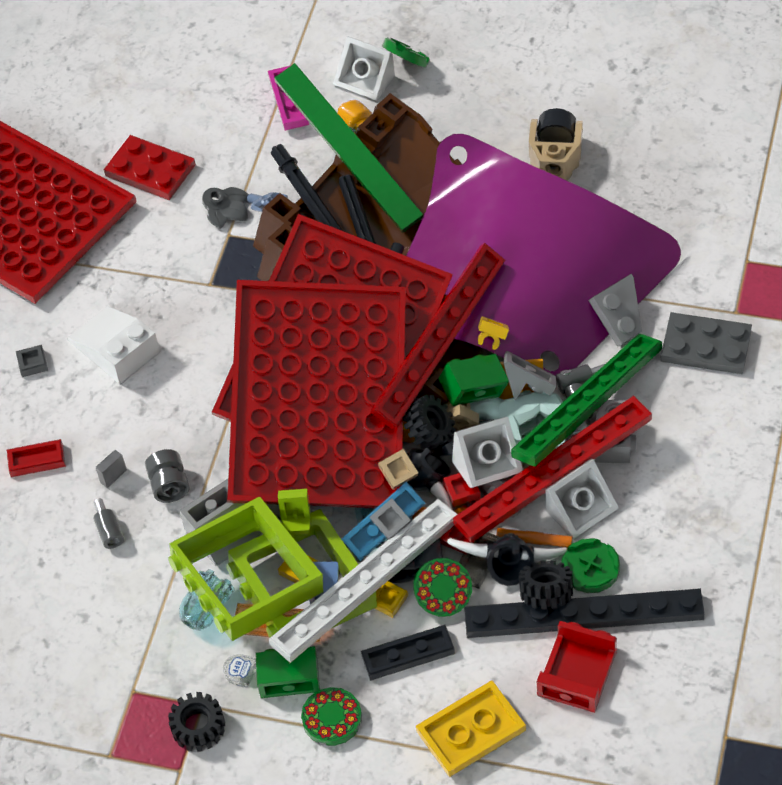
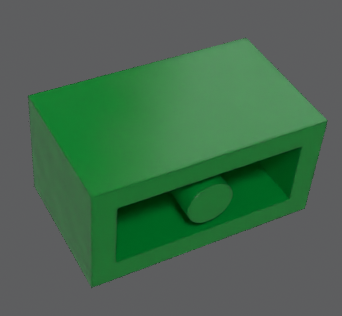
(473, 379)
(281, 678)

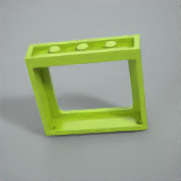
(226, 530)
(260, 547)

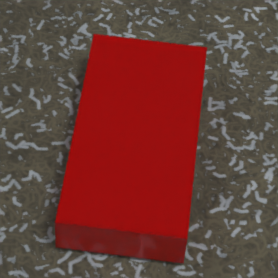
(35, 458)

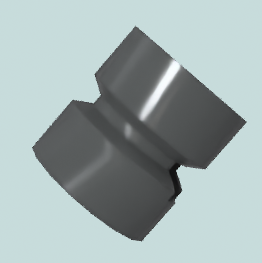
(167, 476)

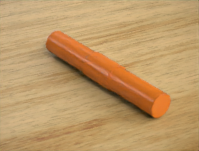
(538, 538)

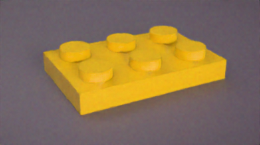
(470, 728)

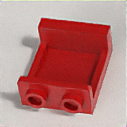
(577, 666)

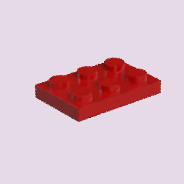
(149, 167)

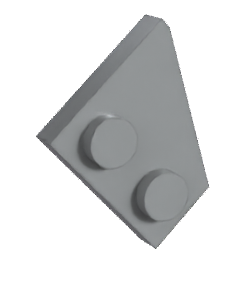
(619, 310)

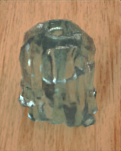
(190, 609)

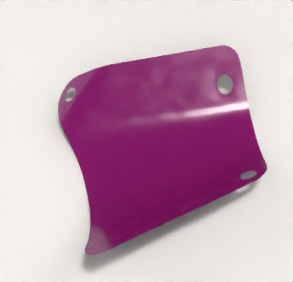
(555, 244)

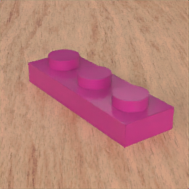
(289, 113)

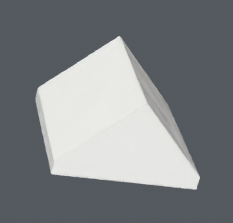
(364, 68)
(485, 452)
(580, 499)

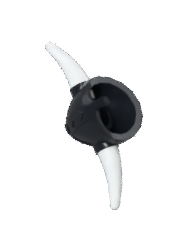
(431, 472)
(507, 556)

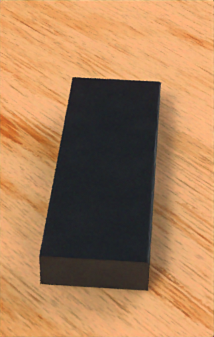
(407, 652)

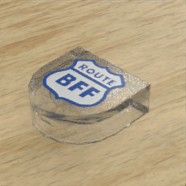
(240, 669)

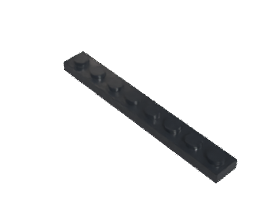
(586, 611)

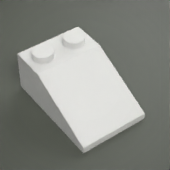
(116, 343)

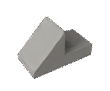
(522, 372)

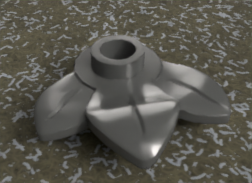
(228, 206)

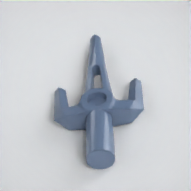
(260, 201)

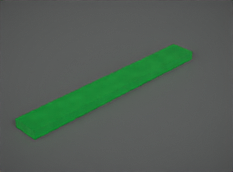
(349, 148)
(586, 400)

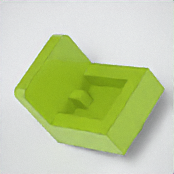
(295, 511)

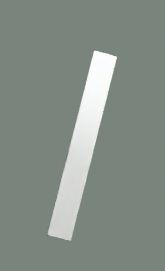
(362, 581)

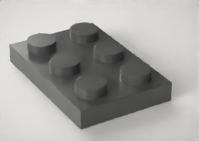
(706, 343)

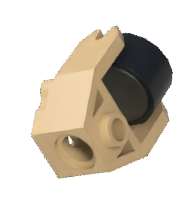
(557, 133)

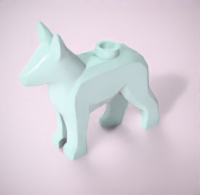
(523, 413)

